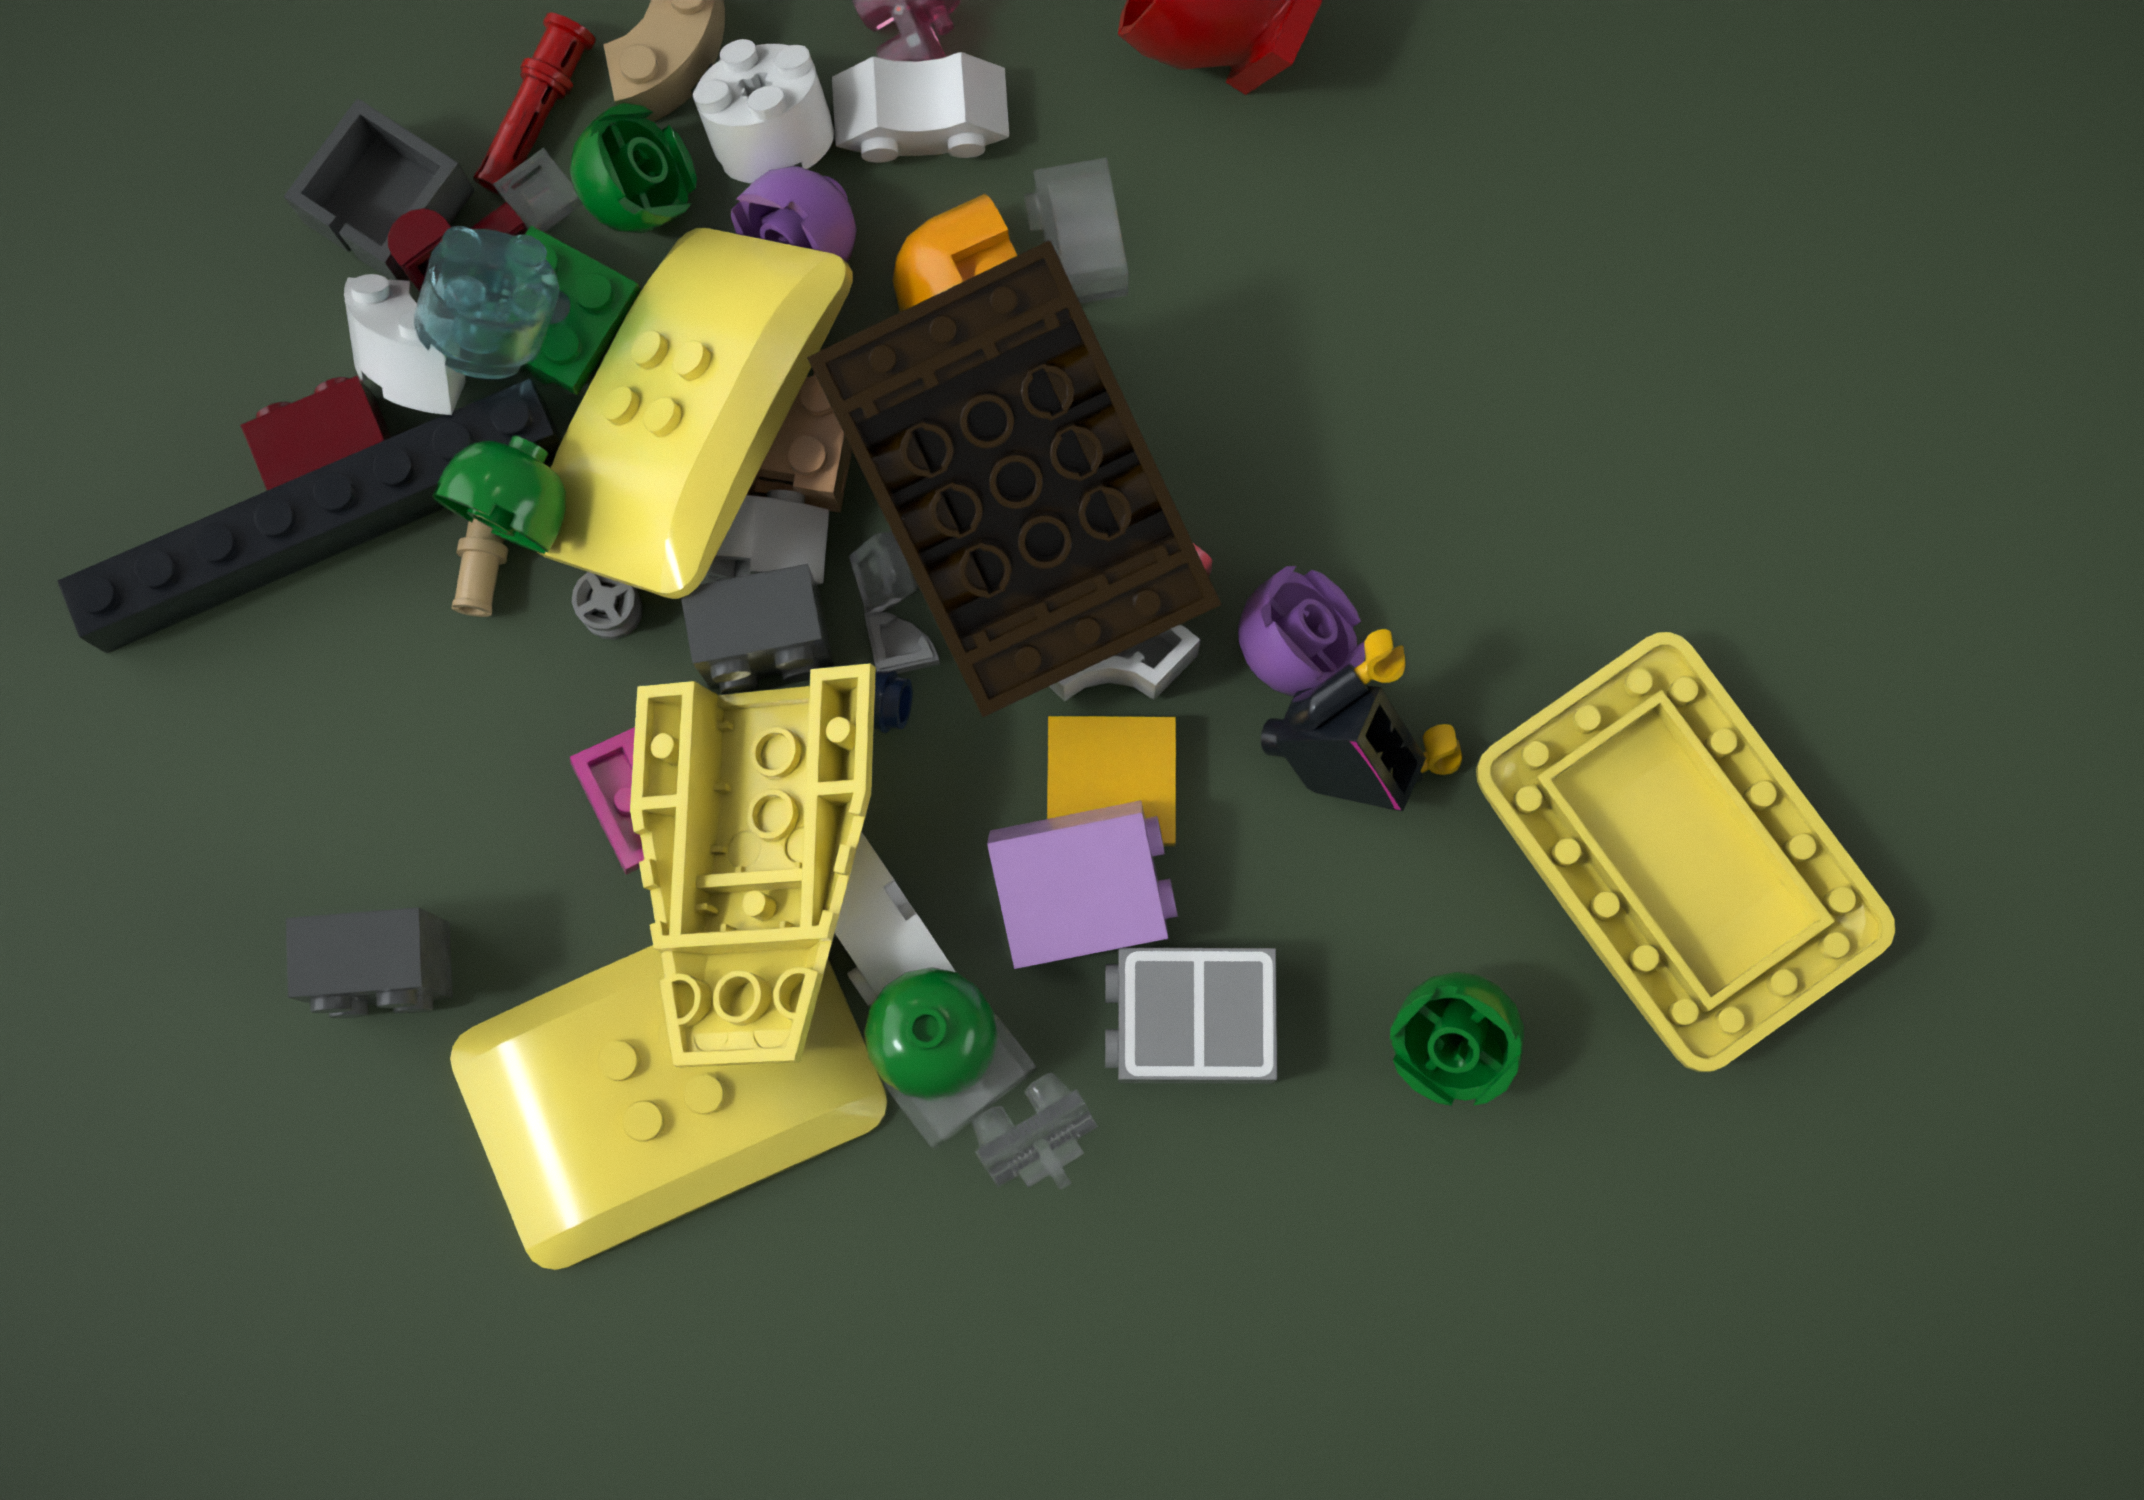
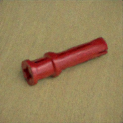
(544, 80)

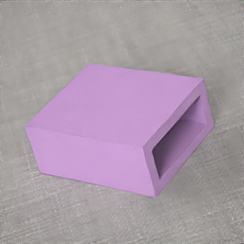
(1081, 883)

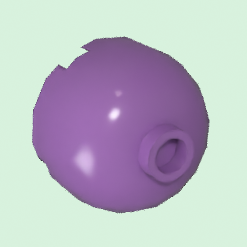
(797, 210)
(1298, 631)

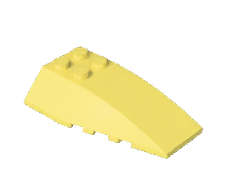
(748, 853)

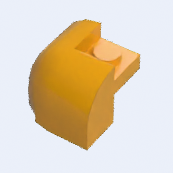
(950, 251)

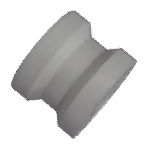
(600, 594)

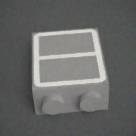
(1193, 1015)

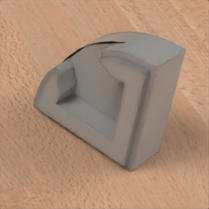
(898, 644)

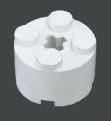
(764, 109)

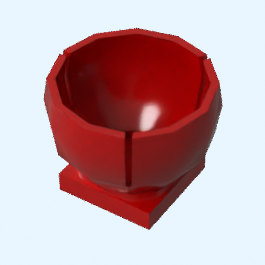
(1247, 35)

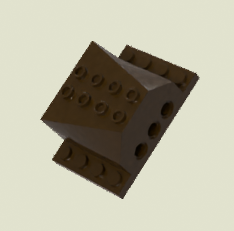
(1015, 479)

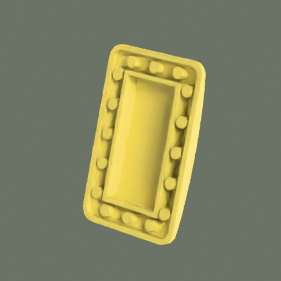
(690, 405)
(1684, 852)
(614, 1140)

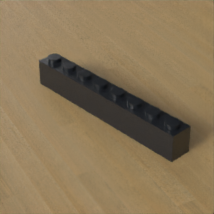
(292, 523)

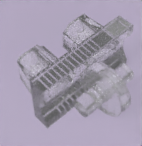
(1039, 1143)

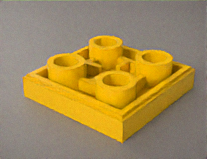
(1113, 763)

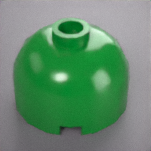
(632, 170)
(506, 491)
(931, 1034)
(1458, 1039)

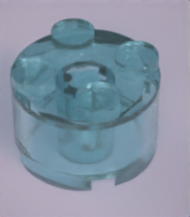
(486, 301)

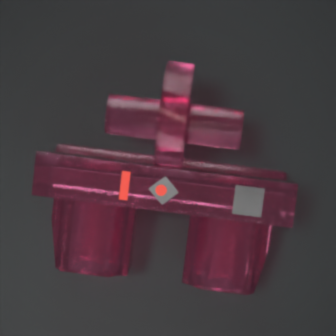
(914, 19)

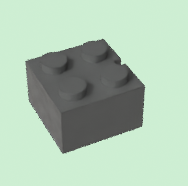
(368, 179)
(757, 629)
(367, 960)

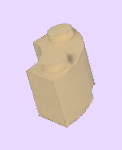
(665, 54)

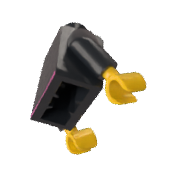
(1351, 739)

